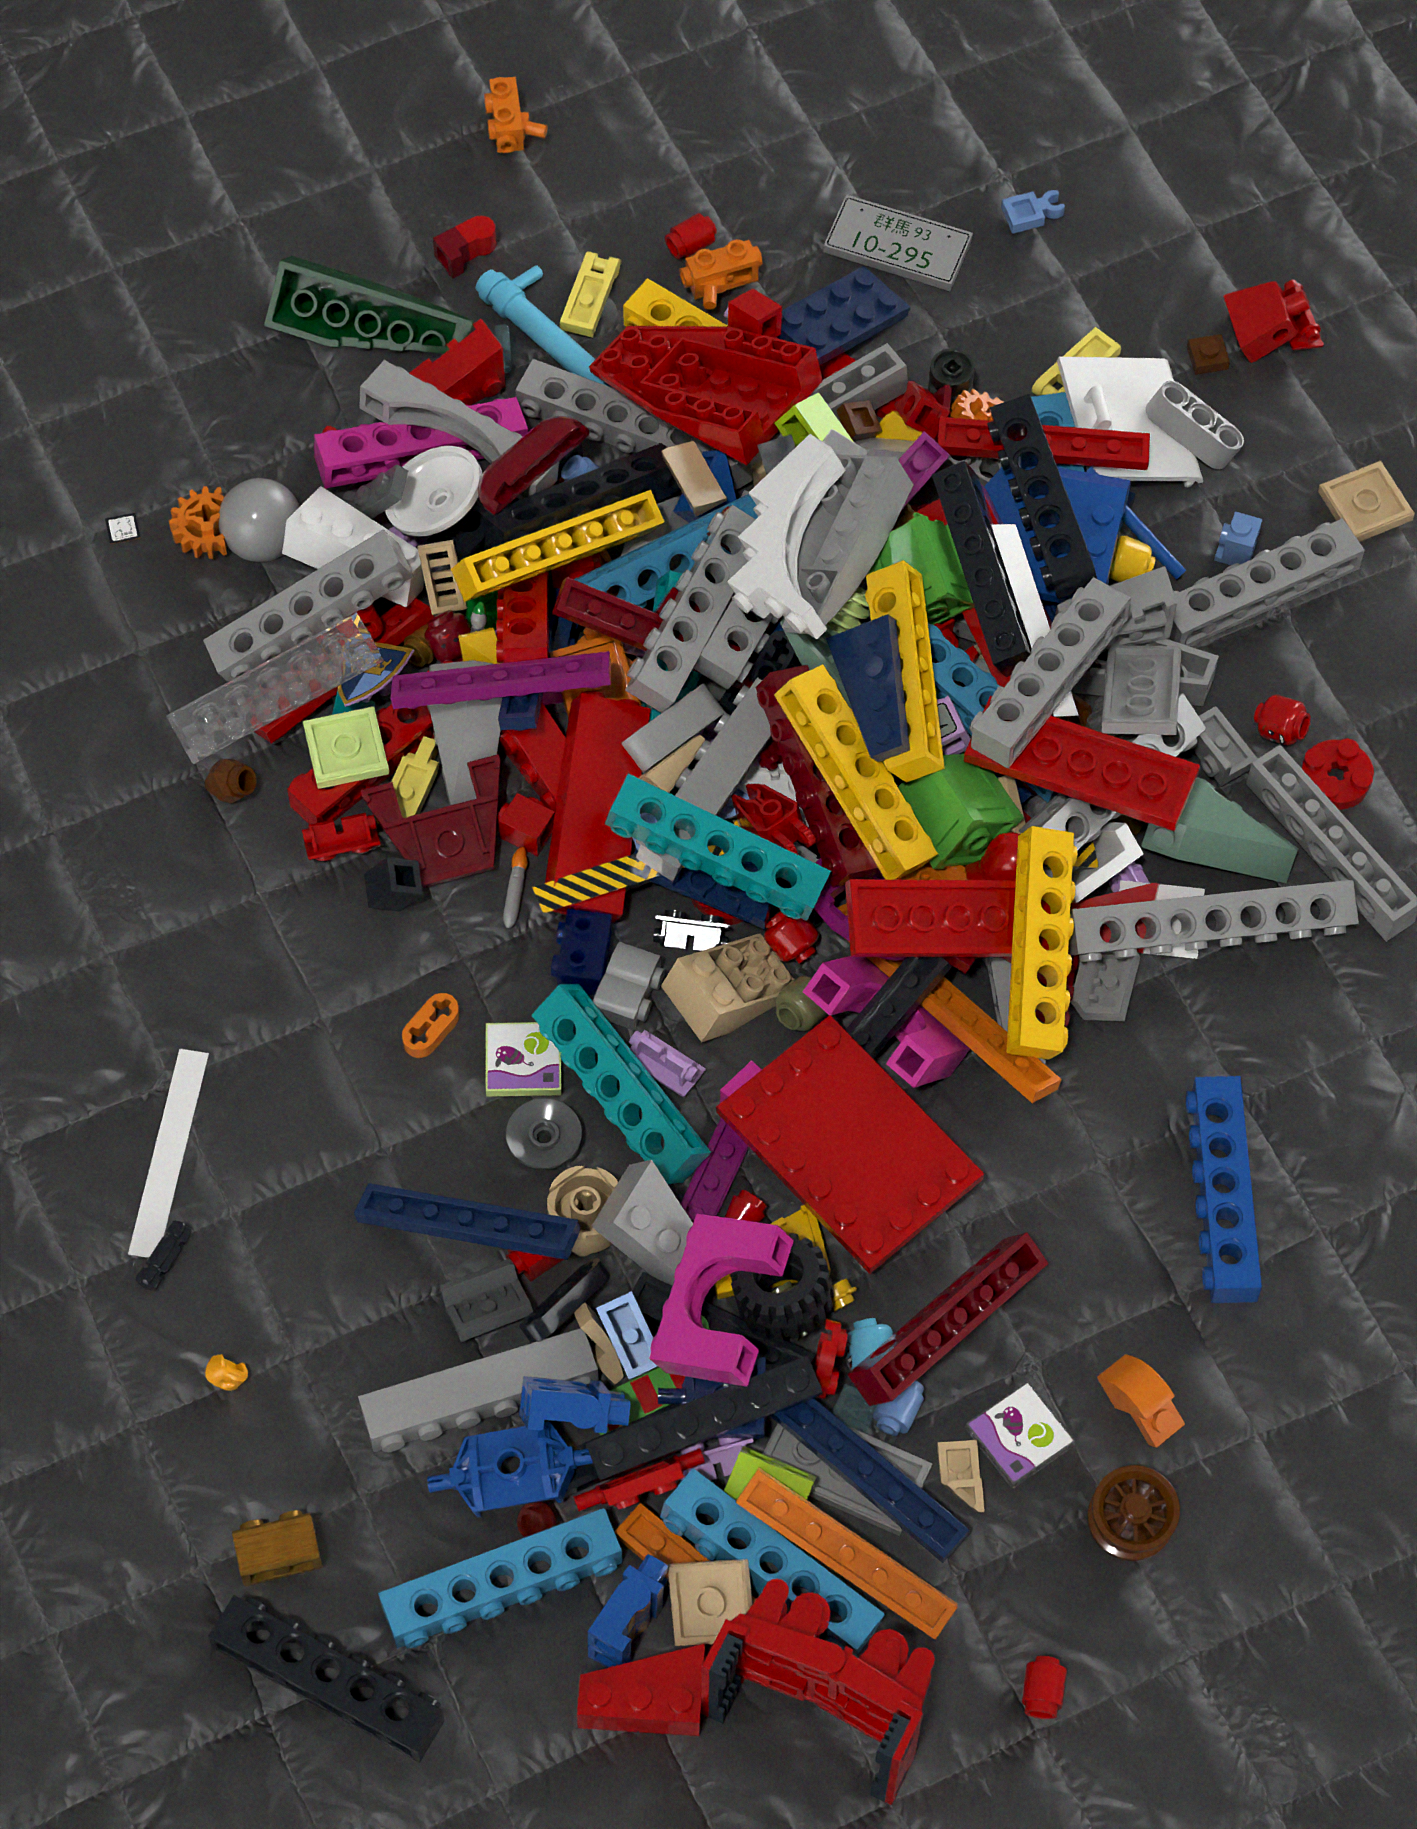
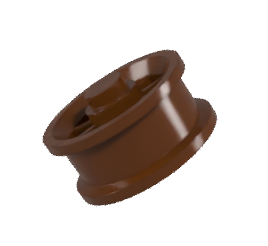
(1133, 1513)

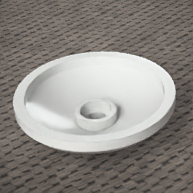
(437, 491)

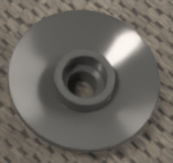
(541, 1118)

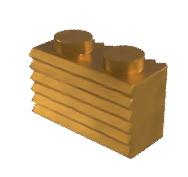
(276, 1548)

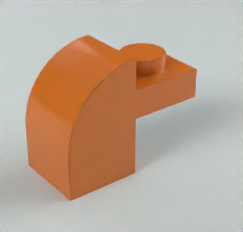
(1143, 1394)

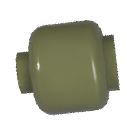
(795, 1008)

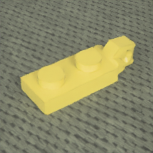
(415, 777)

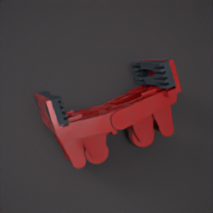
(788, 1656)

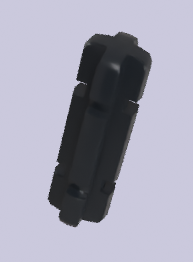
(163, 1255)

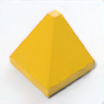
(479, 646)

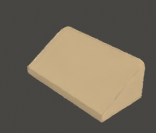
(693, 477)

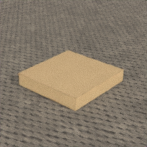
(1367, 501)
(705, 1596)

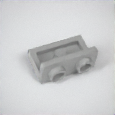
(1221, 748)
(1105, 987)

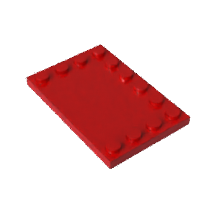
(850, 1143)

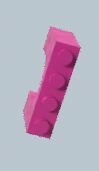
(925, 1047)
(711, 1252)

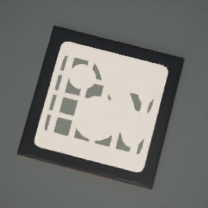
(122, 528)

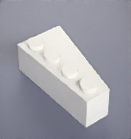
(330, 527)

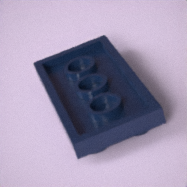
(842, 314)

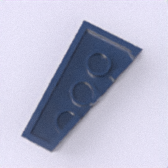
(874, 685)
(706, 890)

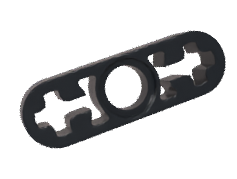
(564, 1300)

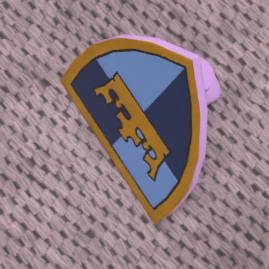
(376, 678)

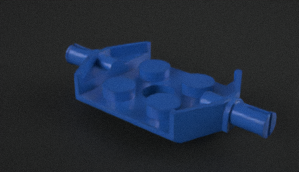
(542, 1473)

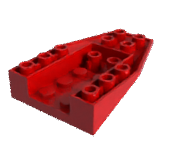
(711, 380)

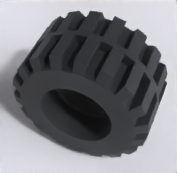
(792, 1310)

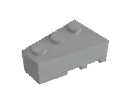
(1150, 609)
(646, 1221)

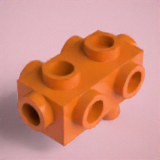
(508, 123)
(721, 270)

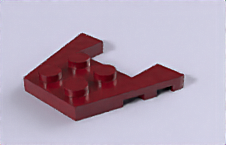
(446, 840)

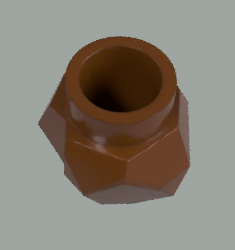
(230, 780)

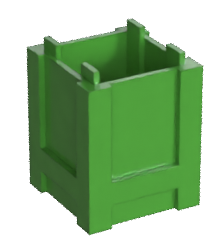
(932, 552)
(960, 810)

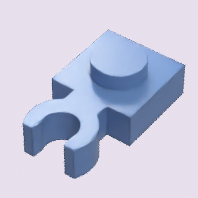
(1028, 212)

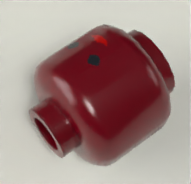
(443, 635)

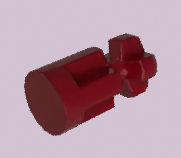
(771, 757)

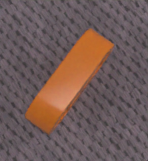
(436, 1030)

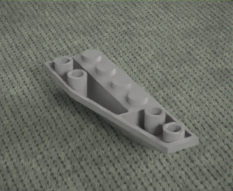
(849, 531)

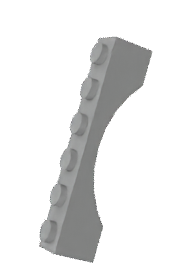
(404, 399)

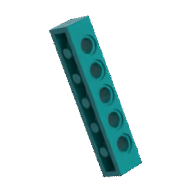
(708, 829)
(638, 1089)

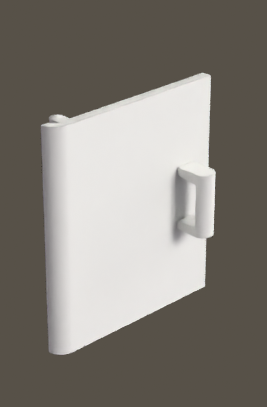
(1114, 396)

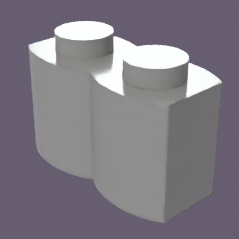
(628, 984)

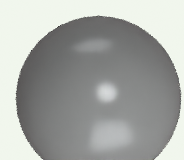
(255, 518)

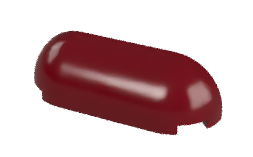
(528, 460)

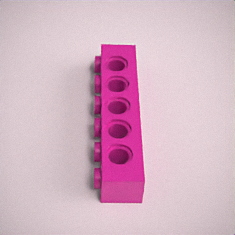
(370, 449)

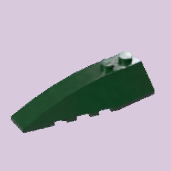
(356, 312)

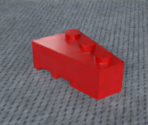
(469, 368)
(537, 755)
(645, 1695)

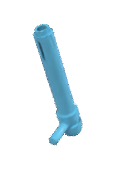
(510, 303)

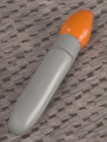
(519, 865)

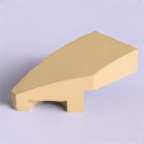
(603, 1350)
(960, 1471)

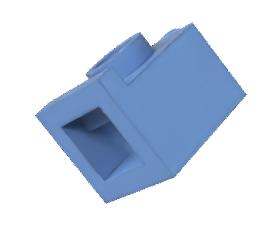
(1238, 539)

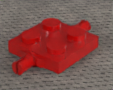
(654, 1478)

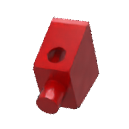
(1264, 317)

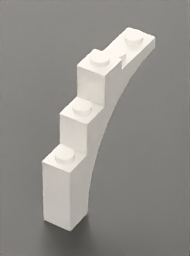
(773, 540)

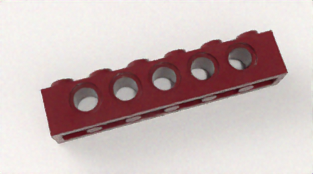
(815, 794)
(947, 1319)

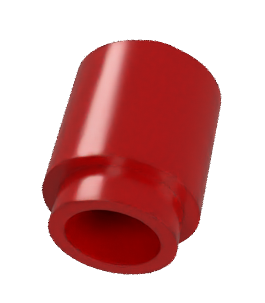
(691, 236)
(1044, 1687)

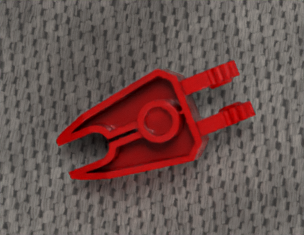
(772, 817)

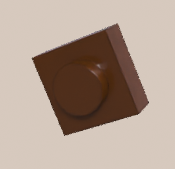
(1208, 354)
(859, 420)

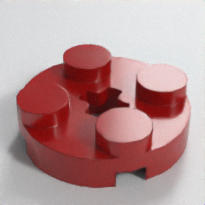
(1347, 757)
(828, 1348)

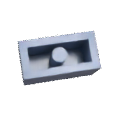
(628, 1334)

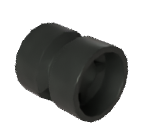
(954, 369)

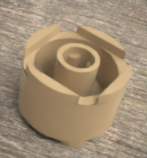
(586, 1190)

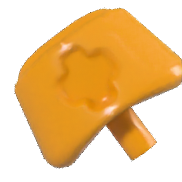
(225, 1373)

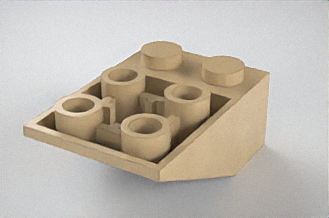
(726, 985)

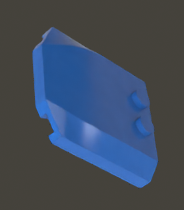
(1098, 507)

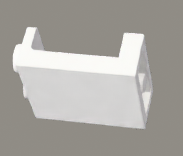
(1114, 852)

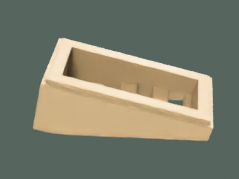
(446, 602)
(669, 769)

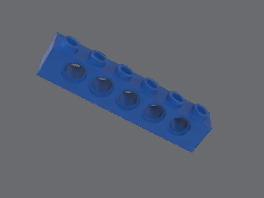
(1225, 1281)

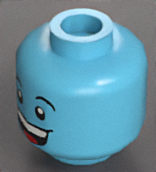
(865, 1339)

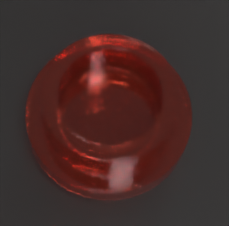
(535, 1518)

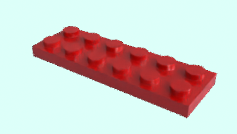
(1101, 771)
(932, 918)

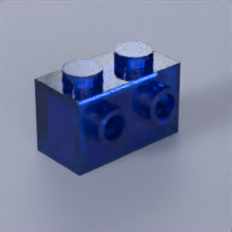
(584, 949)

